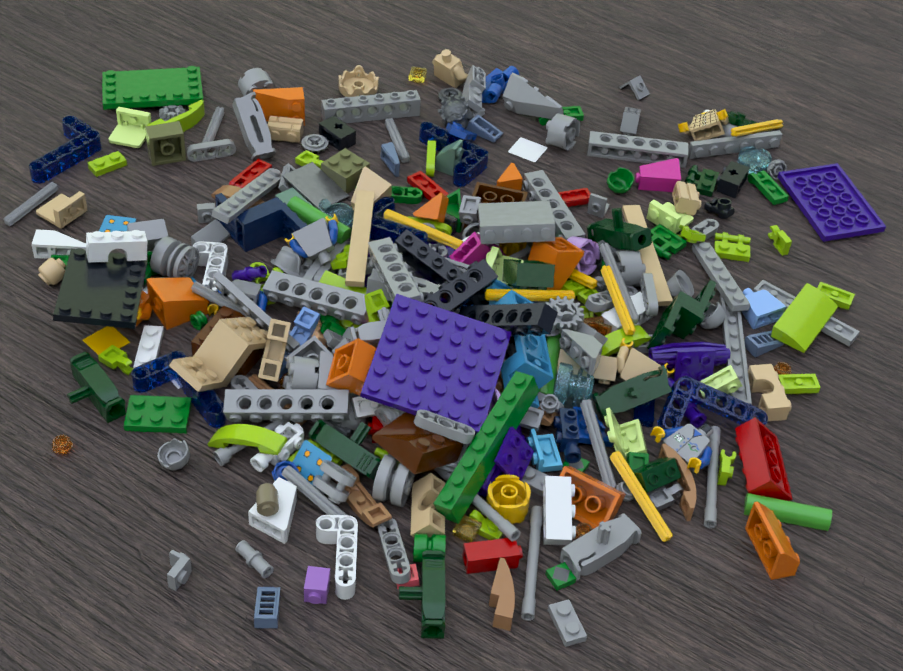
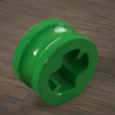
(198, 320)

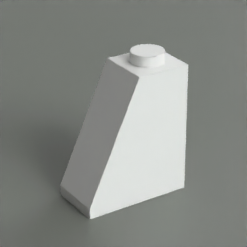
(279, 523)

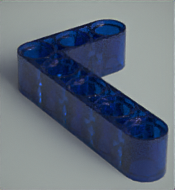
(82, 144)
(474, 157)
(385, 228)
(159, 372)
(708, 403)

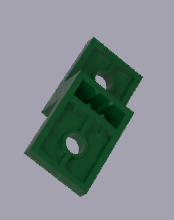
(683, 315)

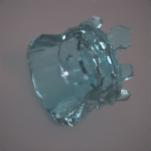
(343, 211)

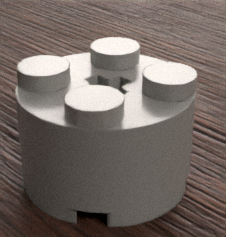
(255, 79)
(562, 131)
(630, 266)
(301, 373)

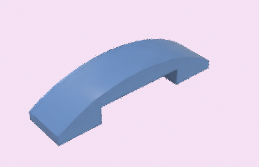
(303, 330)

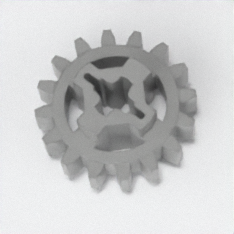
(568, 315)

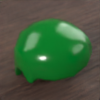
(620, 180)

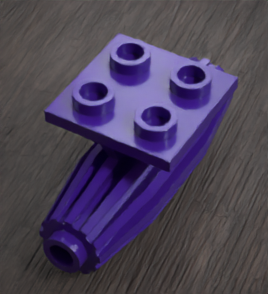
(690, 358)
(511, 459)

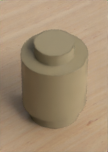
(267, 500)

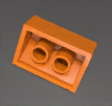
(593, 499)
(771, 542)

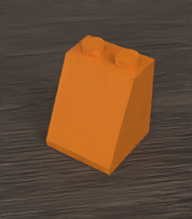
(560, 253)
(174, 300)
(351, 366)

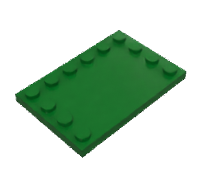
(151, 87)

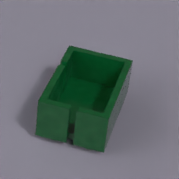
(528, 274)

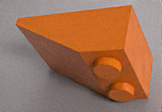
(282, 102)

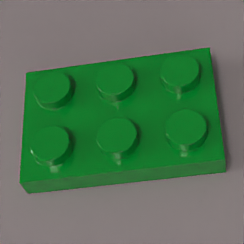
(157, 414)

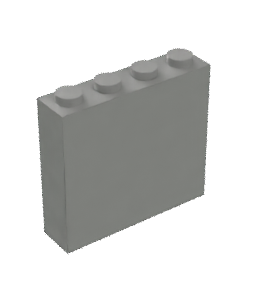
(516, 222)

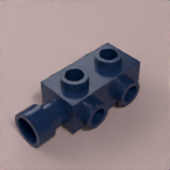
(567, 434)

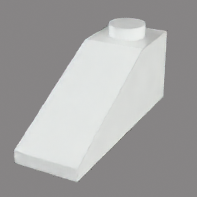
(53, 243)

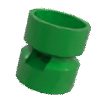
(423, 542)

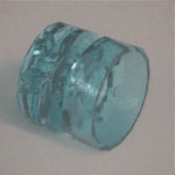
(572, 384)

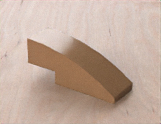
(502, 597)

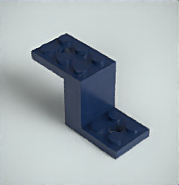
(262, 223)

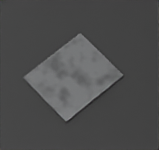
(315, 185)

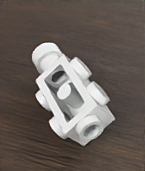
(295, 438)

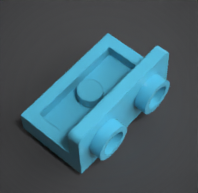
(546, 453)

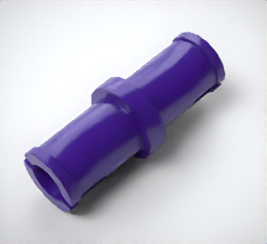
(250, 273)

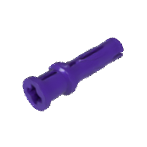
(692, 413)

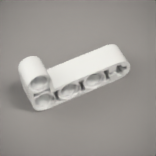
(215, 258)
(343, 532)

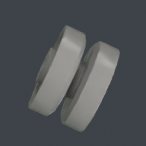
(392, 481)

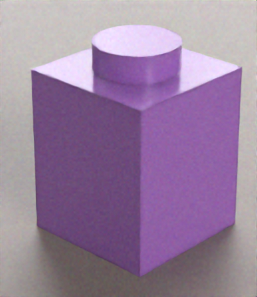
(317, 585)

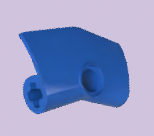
(496, 84)

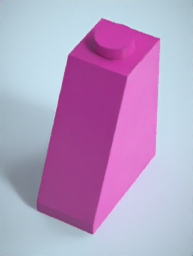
(659, 176)
(472, 250)

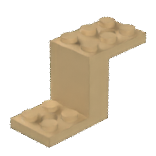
(221, 353)

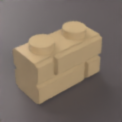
(285, 129)
(686, 198)

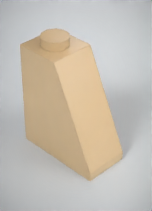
(372, 182)

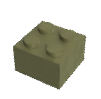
(165, 143)
(344, 169)

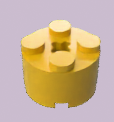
(509, 497)

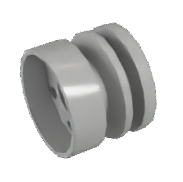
(174, 258)

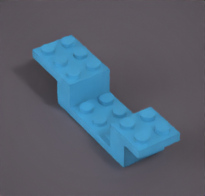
(532, 350)

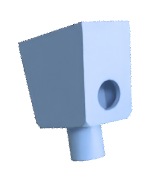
(763, 308)

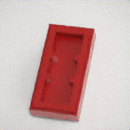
(575, 197)

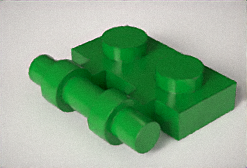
(668, 240)

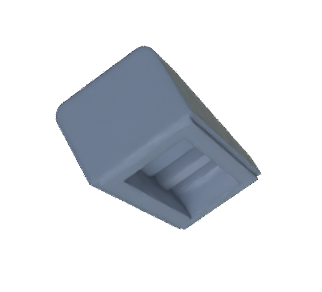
(484, 129)
(390, 158)
(756, 349)
(266, 620)

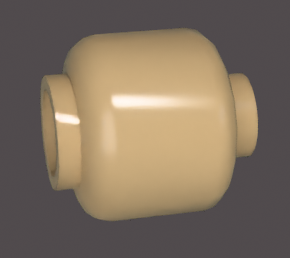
(52, 271)

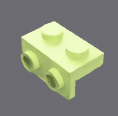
(723, 380)

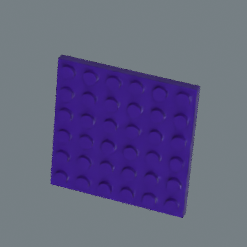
(436, 362)

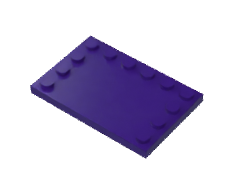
(831, 202)

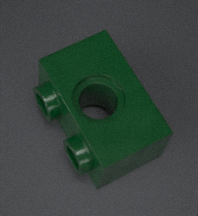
(657, 473)

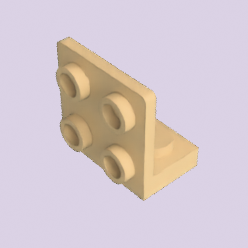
(63, 209)

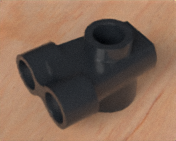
(721, 207)

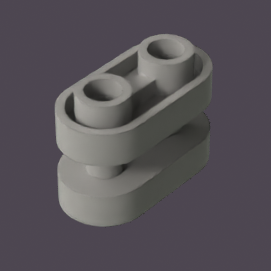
(326, 486)

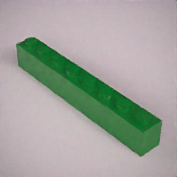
(482, 451)

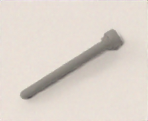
(223, 455)

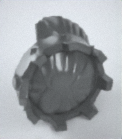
(455, 110)

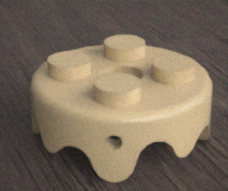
(358, 83)

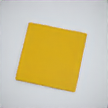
(105, 338)

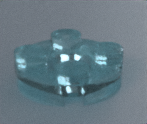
(755, 159)

